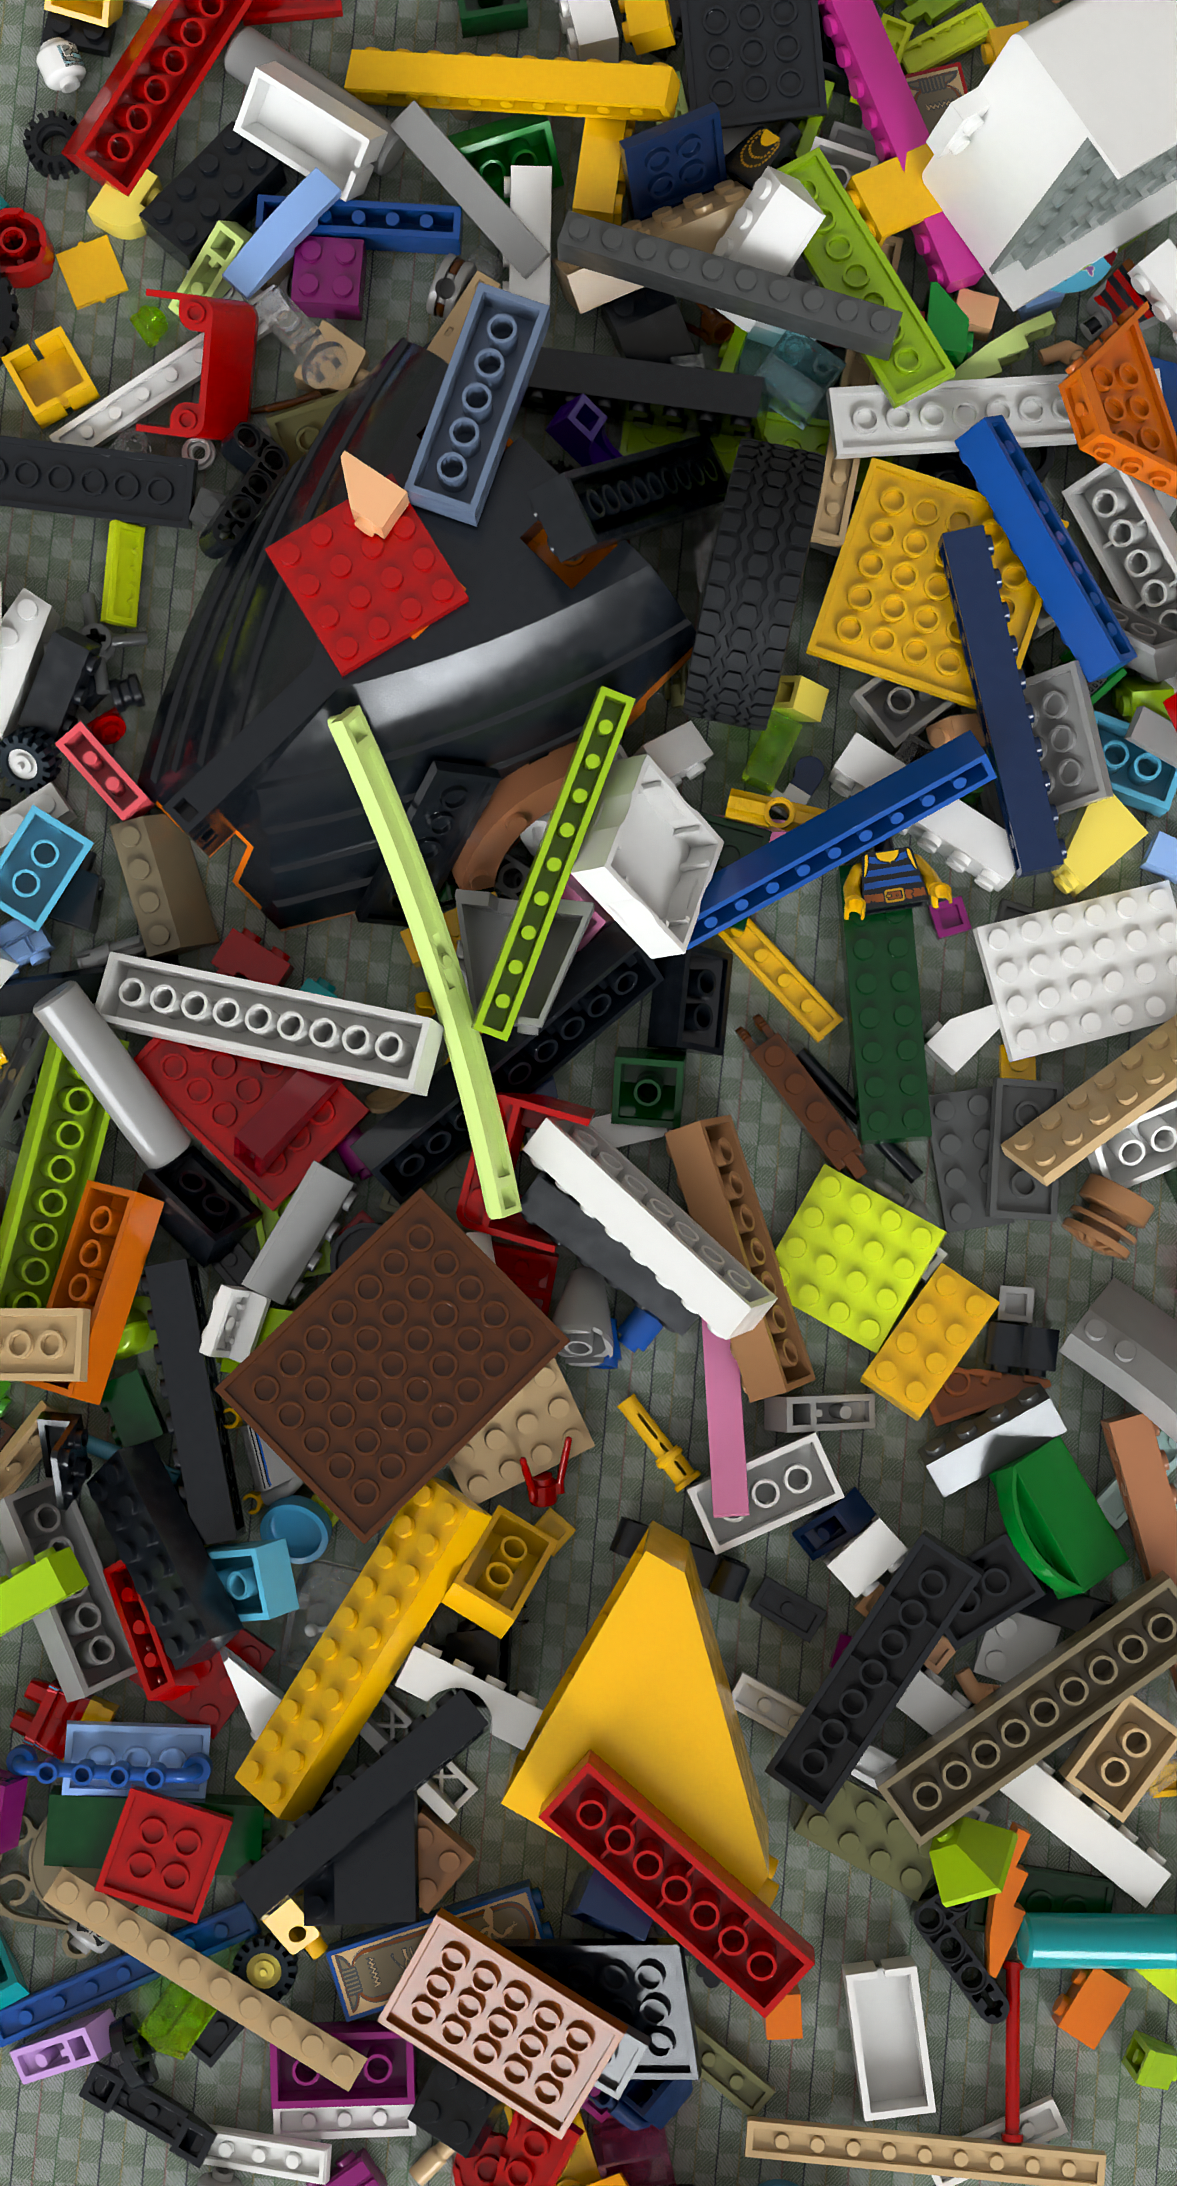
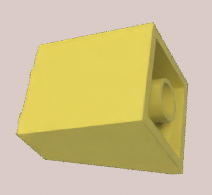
(1095, 842)

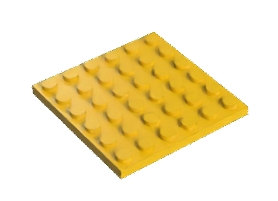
(889, 589)

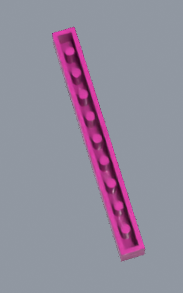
(894, 124)

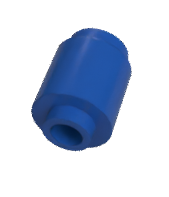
(639, 1329)

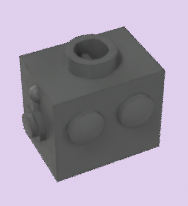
(512, 875)

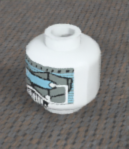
(61, 65)

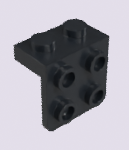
(64, 1454)

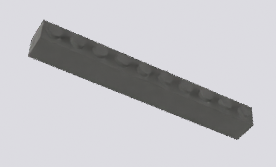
(728, 285)

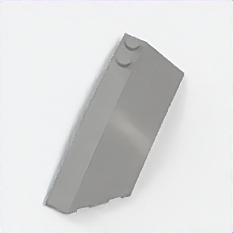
(1131, 1351)

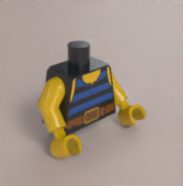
(891, 882)

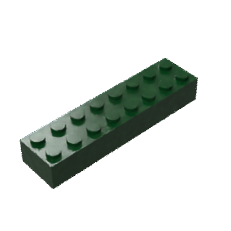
(884, 1024)

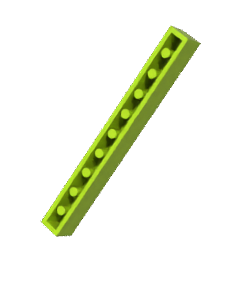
(553, 863)

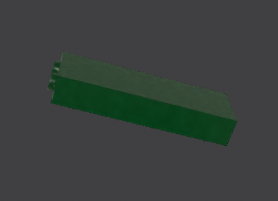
(84, 1826)

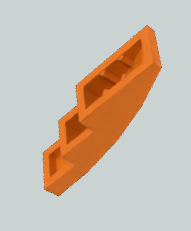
(1003, 1912)

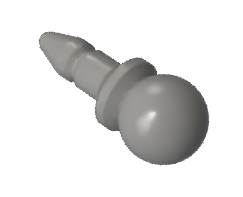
(905, 1201)

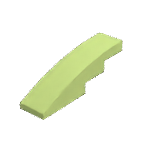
(1005, 349)

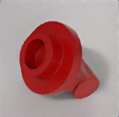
(108, 727)

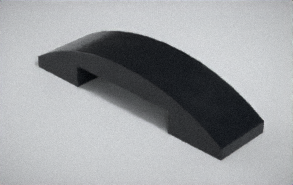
(152, 2111)

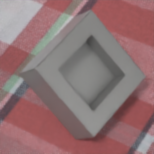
(1015, 1303)

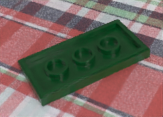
(1053, 1892)

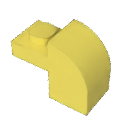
(119, 213)

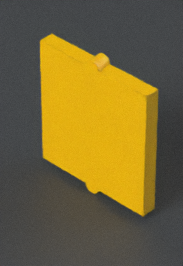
(92, 272)

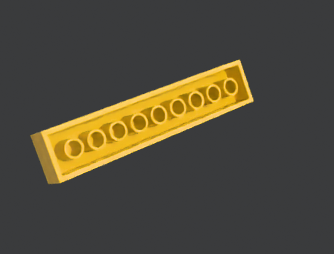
(362, 1649)

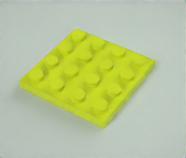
(854, 1257)

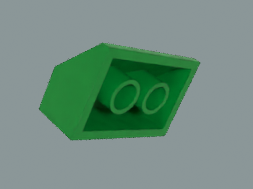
(508, 142)

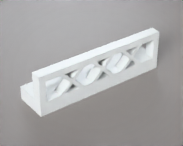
(430, 1791)

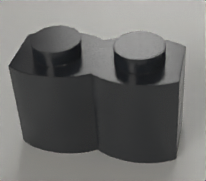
(1021, 1347)

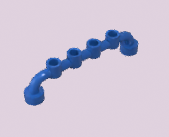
(24, 1761)

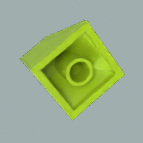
(971, 1860)

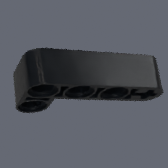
(251, 461)
(717, 1573)
(961, 1956)

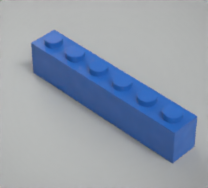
(385, 224)

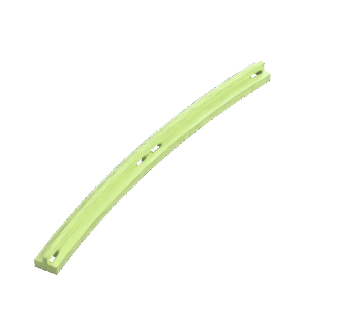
(436, 956)

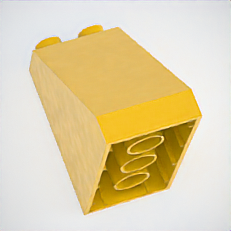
(658, 1712)

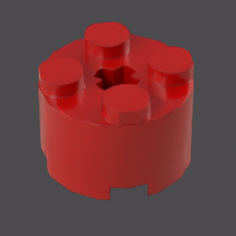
(35, 255)

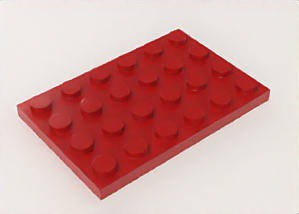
(222, 1092)

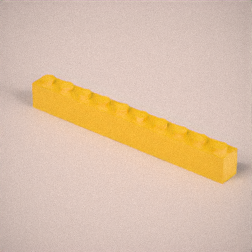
(514, 84)

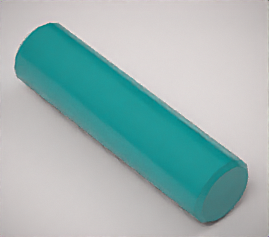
(1098, 1940)

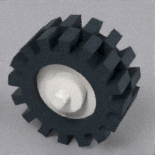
(28, 760)

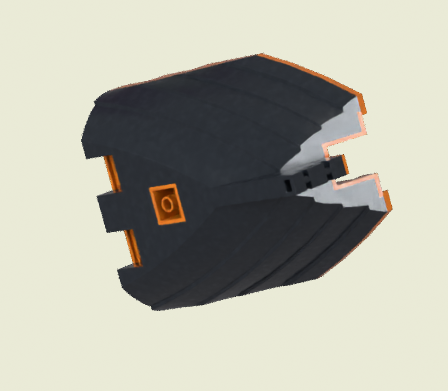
(488, 685)

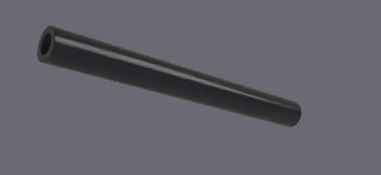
(846, 1104)

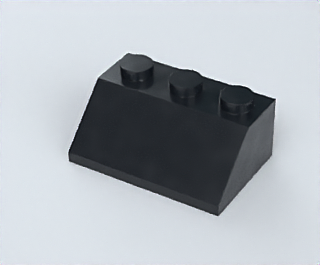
(691, 1002)
(200, 1206)

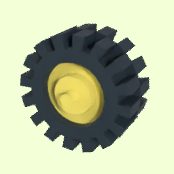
(266, 1965)

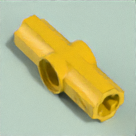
(755, 808)

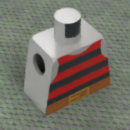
(1111, 300)

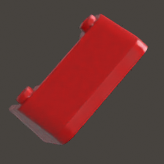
(226, 369)
(517, 1113)

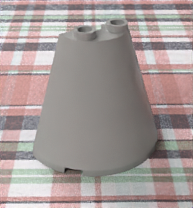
(482, 929)

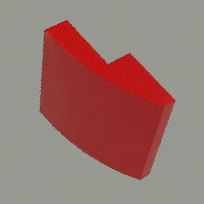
(529, 1270)

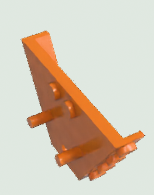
(1120, 405)

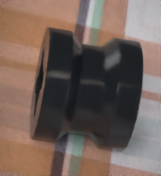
(127, 692)

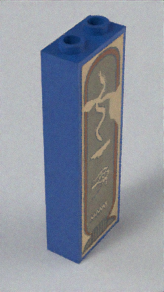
(373, 1962)

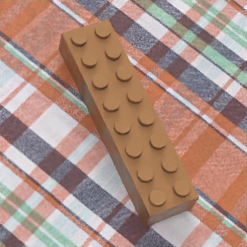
(726, 1206)

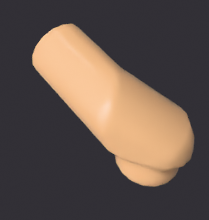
(1064, 351)

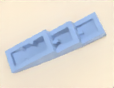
(281, 233)

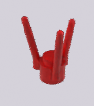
(543, 1487)

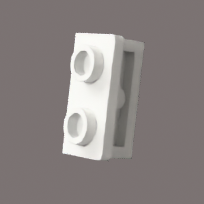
(234, 1323)

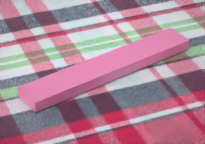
(725, 1427)

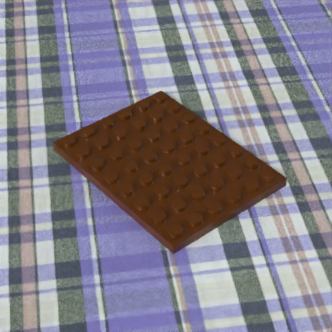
(392, 1365)

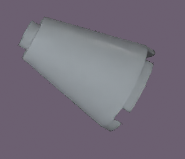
(585, 1319)

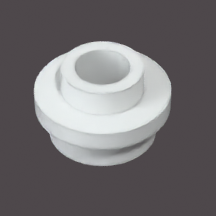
(193, 444)

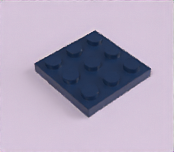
(673, 161)

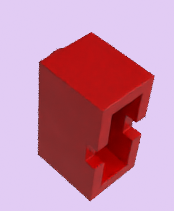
(244, 957)

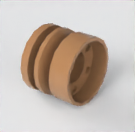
(1107, 1217)

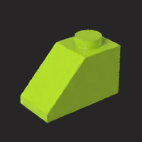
(1150, 2061)

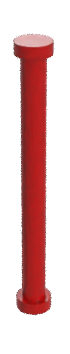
(1012, 2053)

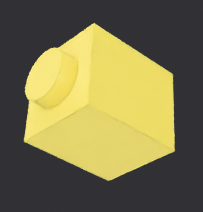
(800, 698)

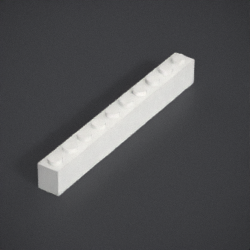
(1050, 1802)

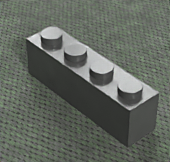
(992, 1439)

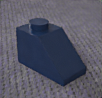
(834, 1524)

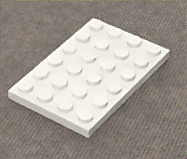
(1082, 970)

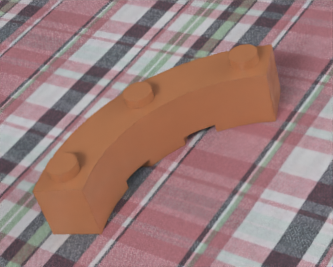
(511, 809)

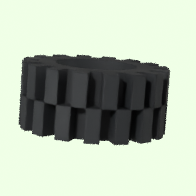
(37, 137)

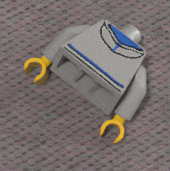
(267, 1469)

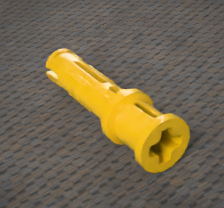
(667, 1455)

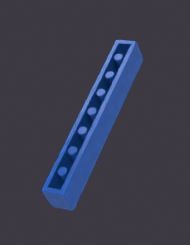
(1045, 548)

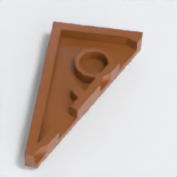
(976, 1391)

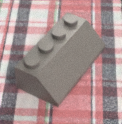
(300, 1234)

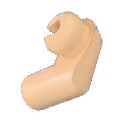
(974, 1690)

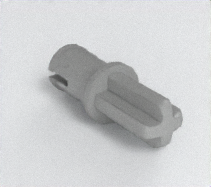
(99, 955)

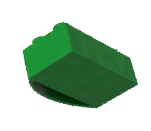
(1056, 1520)

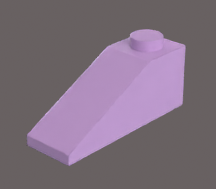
(64, 2048)

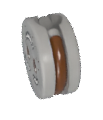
(449, 284)

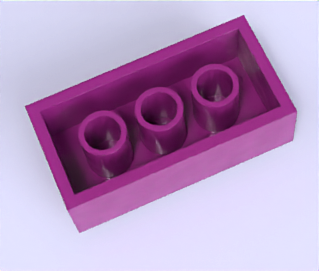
(385, 2079)

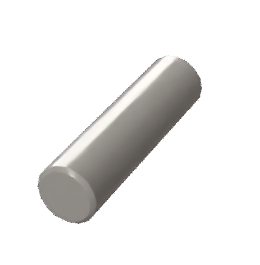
(253, 49)
(112, 1074)

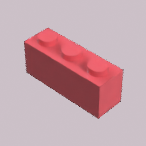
(104, 773)

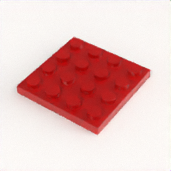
(365, 589)

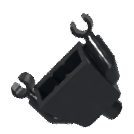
(483, 1652)

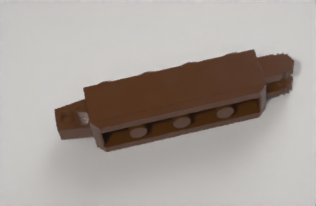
(804, 1099)

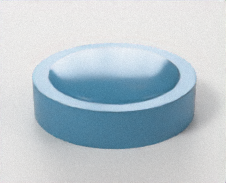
(301, 1523)

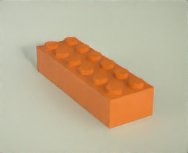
(102, 1275)

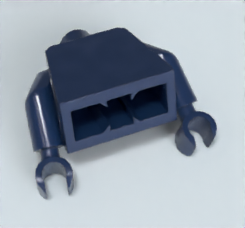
(646, 2102)

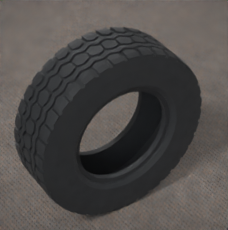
(753, 584)

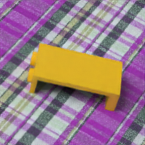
(892, 198)

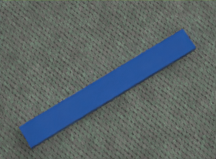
(119, 1975)

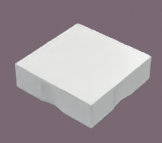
(648, 856)

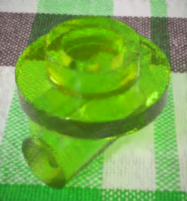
(150, 324)

